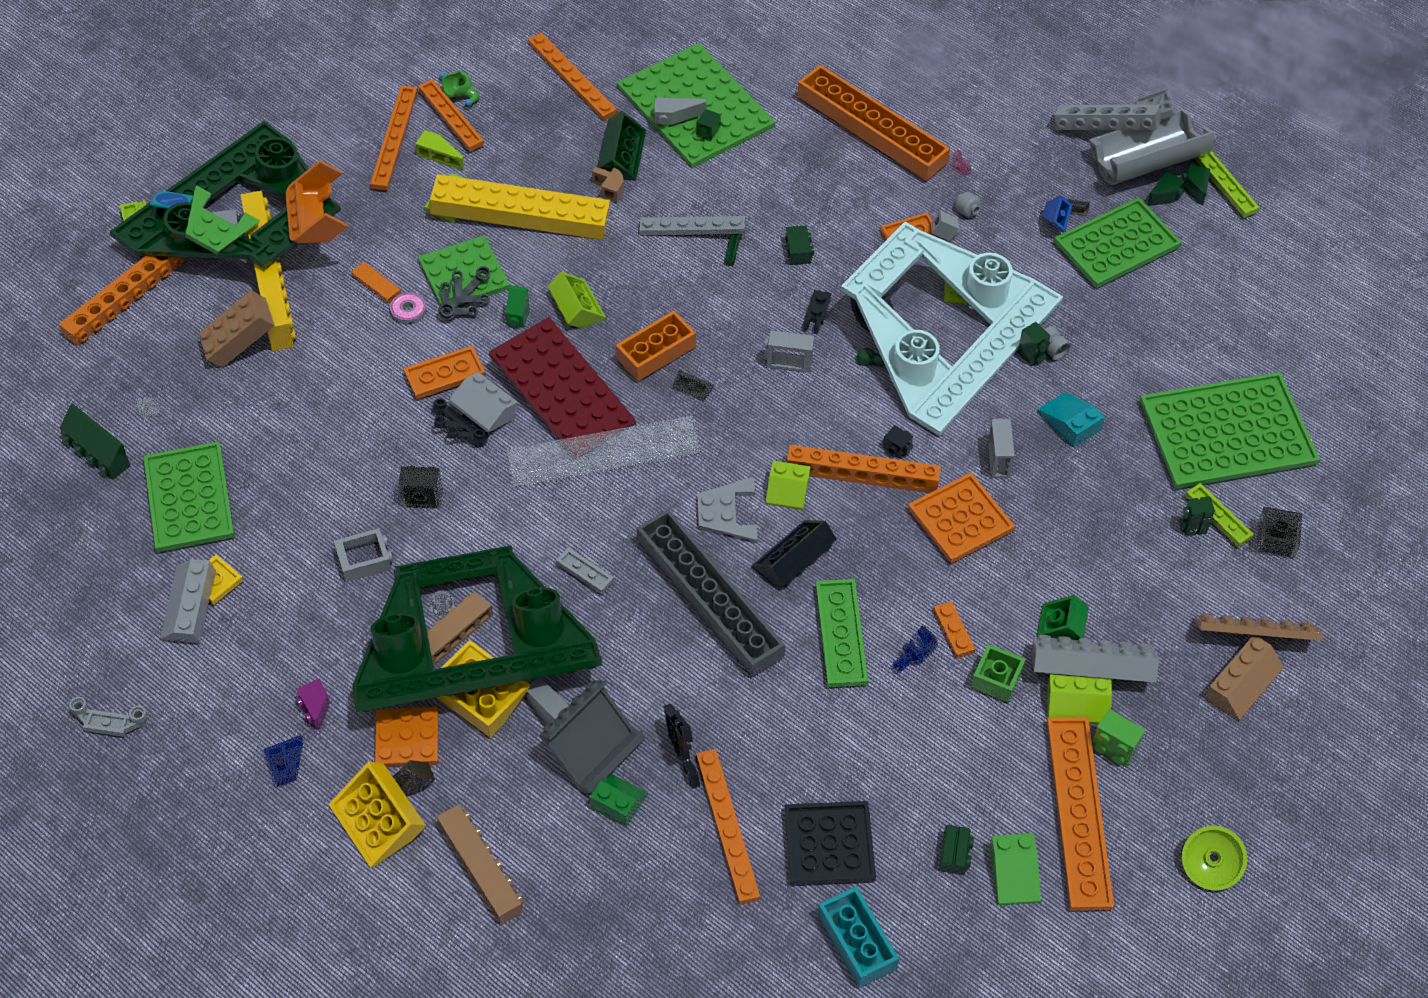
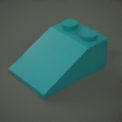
(1072, 418)

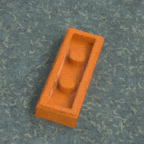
(375, 282)

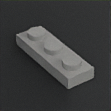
(585, 570)

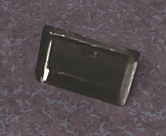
(1079, 207)
(692, 385)

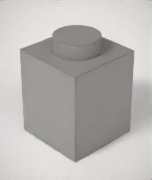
(945, 226)

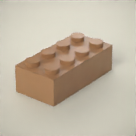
(236, 329)

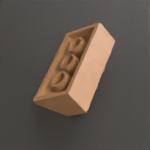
(1245, 678)

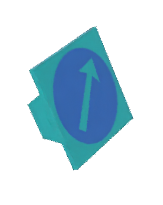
(165, 199)

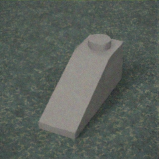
(675, 110)

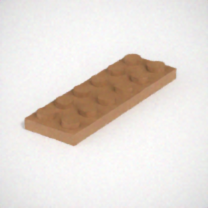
(1264, 627)

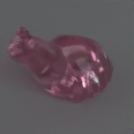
(961, 163)

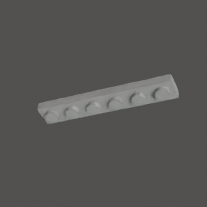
(692, 225)

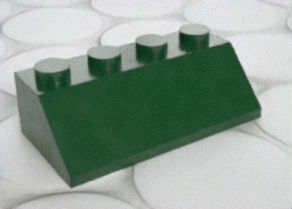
(622, 146)
(93, 442)

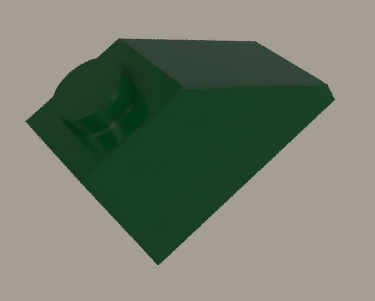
(1197, 182)
(1166, 190)

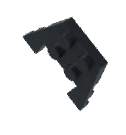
(680, 737)

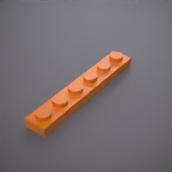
(451, 115)

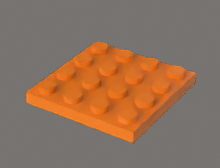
(961, 517)

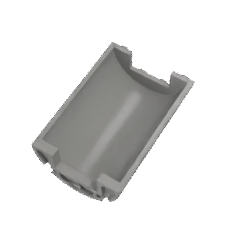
(1139, 152)

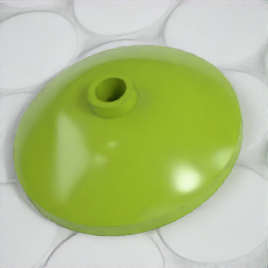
(1214, 874)

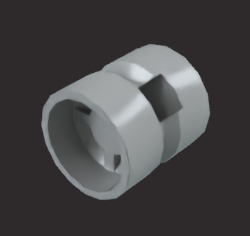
(1058, 344)

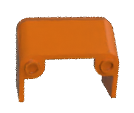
(305, 206)

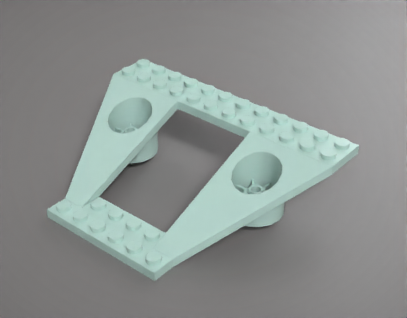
(925, 381)

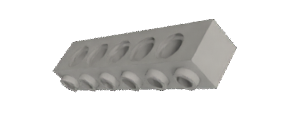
(1107, 117)

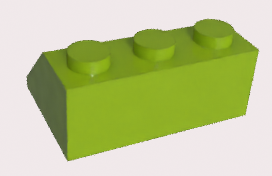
(575, 300)
(1078, 697)

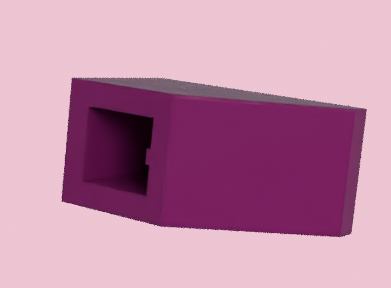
(315, 702)

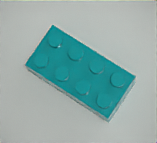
(858, 936)

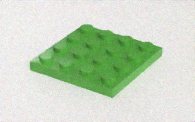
(467, 258)

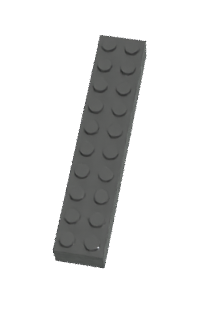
(710, 593)

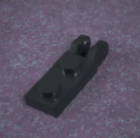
(817, 309)

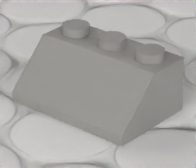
(484, 402)

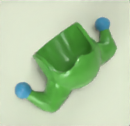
(459, 85)

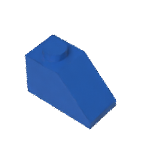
(1058, 212)

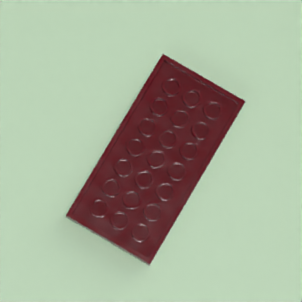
(559, 383)

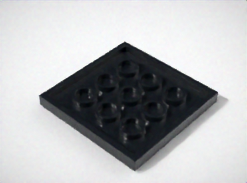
(829, 843)

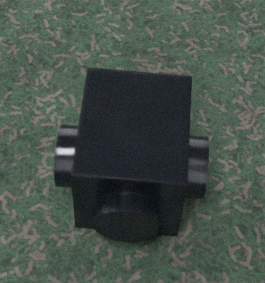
(898, 442)

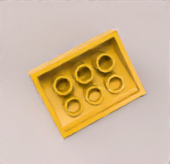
(484, 707)
(376, 813)

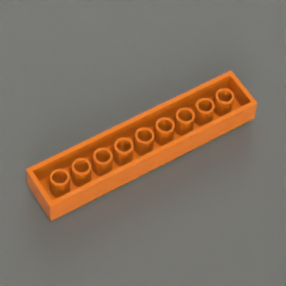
(873, 122)

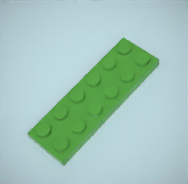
(841, 633)

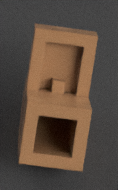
(610, 183)

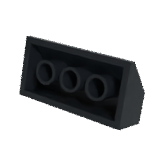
(795, 552)

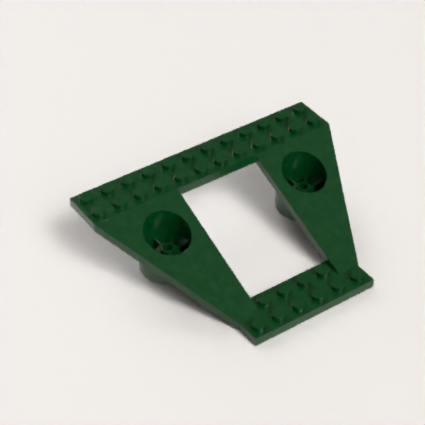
(258, 158)
(399, 655)

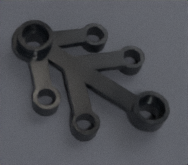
(463, 296)
(476, 435)

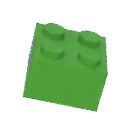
(998, 673)
(1118, 738)

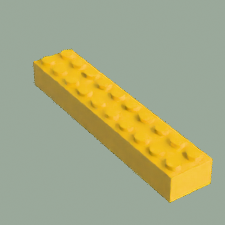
(519, 206)
(269, 280)

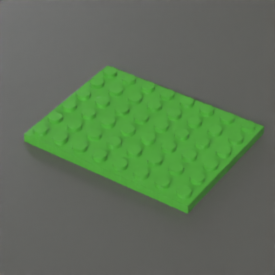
(697, 76)
(1228, 430)

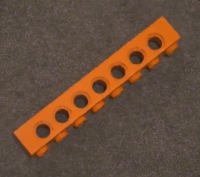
(117, 297)
(866, 469)

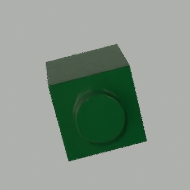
(708, 124)

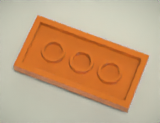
(443, 372)

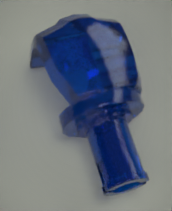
(928, 645)

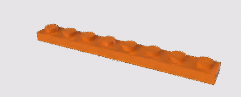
(572, 76)
(394, 138)
(728, 827)

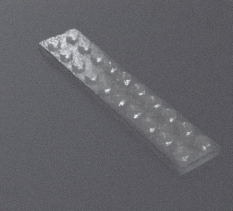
(602, 451)

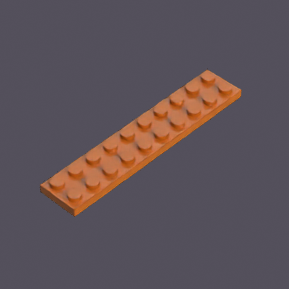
(1079, 814)

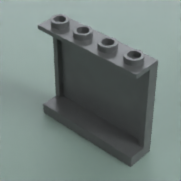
(591, 737)

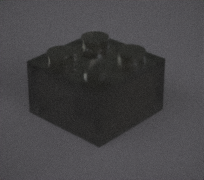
(420, 487)
(1279, 532)

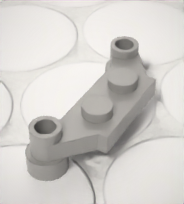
(108, 722)

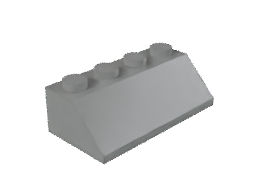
(188, 601)

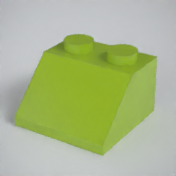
(788, 485)

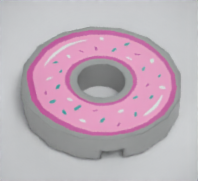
(408, 300)

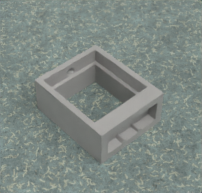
(790, 342)
(1000, 448)
(366, 568)

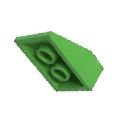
(1015, 868)

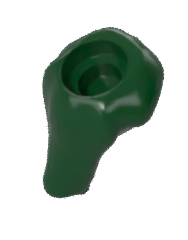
(869, 357)

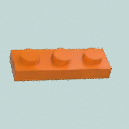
(954, 630)

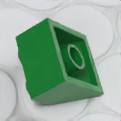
(1063, 618)
(617, 799)

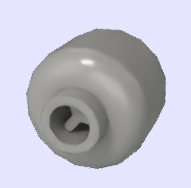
(968, 204)

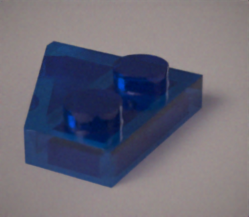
(285, 759)

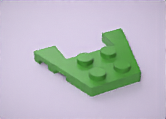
(211, 230)

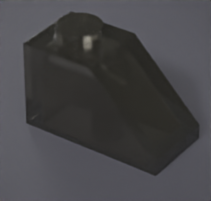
(414, 777)

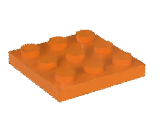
(406, 736)

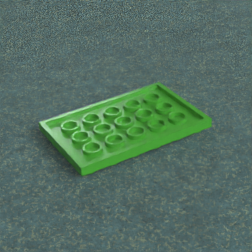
(1117, 242)
(188, 496)

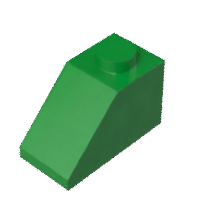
(517, 306)

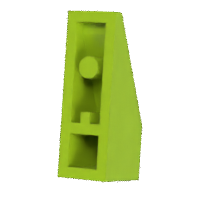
(436, 148)

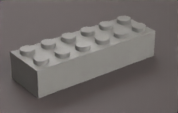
(1094, 658)

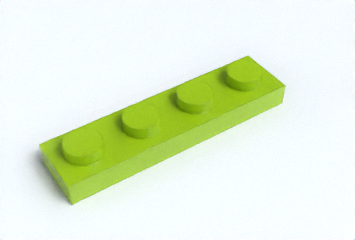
(1223, 518)

